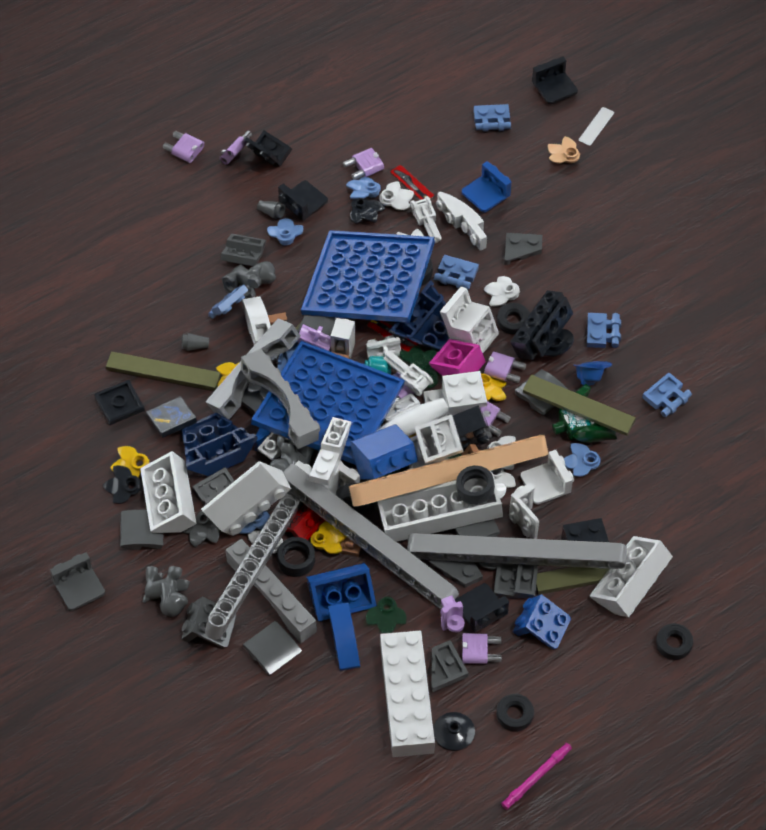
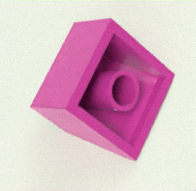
(458, 358)

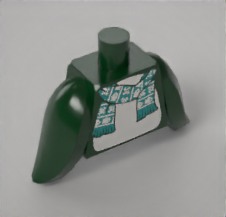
(581, 428)

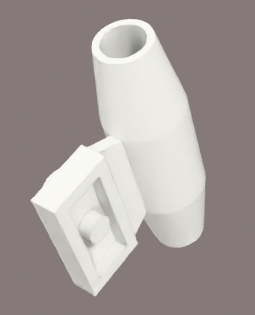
(409, 413)

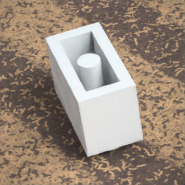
(343, 337)

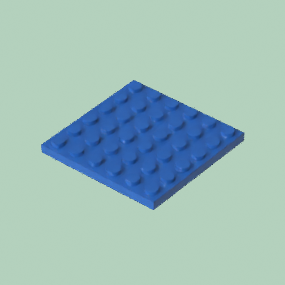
(368, 276)
(330, 389)

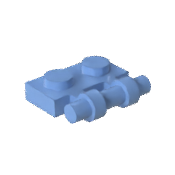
(492, 117)
(457, 268)
(225, 305)
(596, 330)
(663, 390)

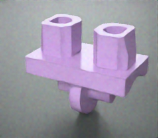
(315, 337)
(452, 615)

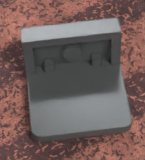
(77, 581)
(196, 623)

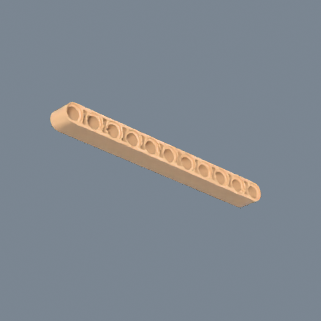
(446, 470)

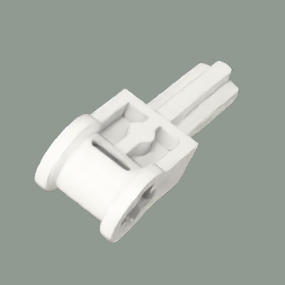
(426, 215)
(414, 377)

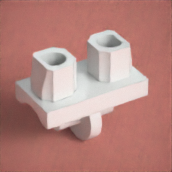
(380, 348)

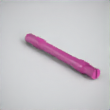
(518, 793)

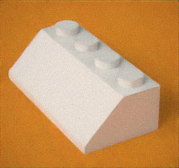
(168, 494)
(247, 498)
(625, 587)

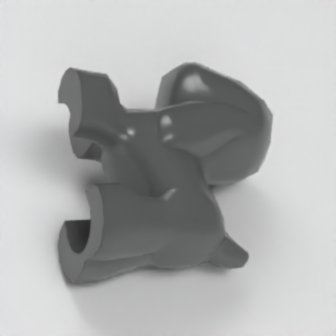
(260, 273)
(291, 455)
(167, 589)

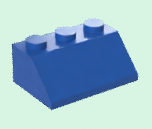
(383, 452)
(341, 586)

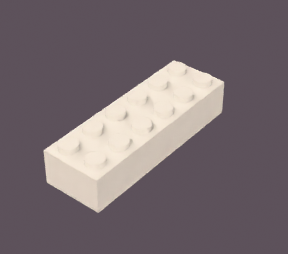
(436, 509)
(407, 694)

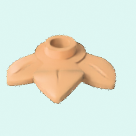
(565, 152)

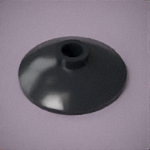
(561, 343)
(454, 739)

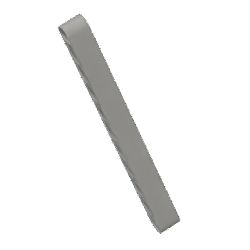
(369, 537)
(518, 551)
(251, 566)

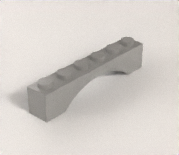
(261, 371)
(229, 394)
(290, 610)

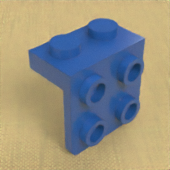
(488, 189)
(543, 621)

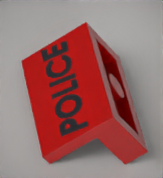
(305, 523)

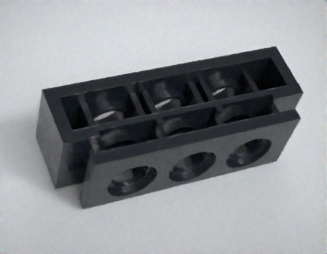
(542, 326)

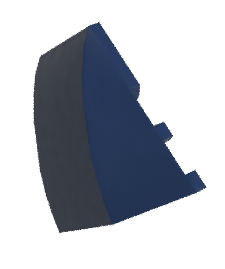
(426, 320)
(215, 444)

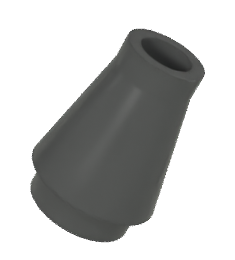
(272, 208)
(194, 342)

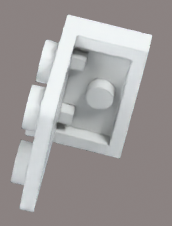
(549, 479)
(520, 511)

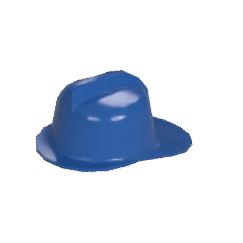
(591, 371)

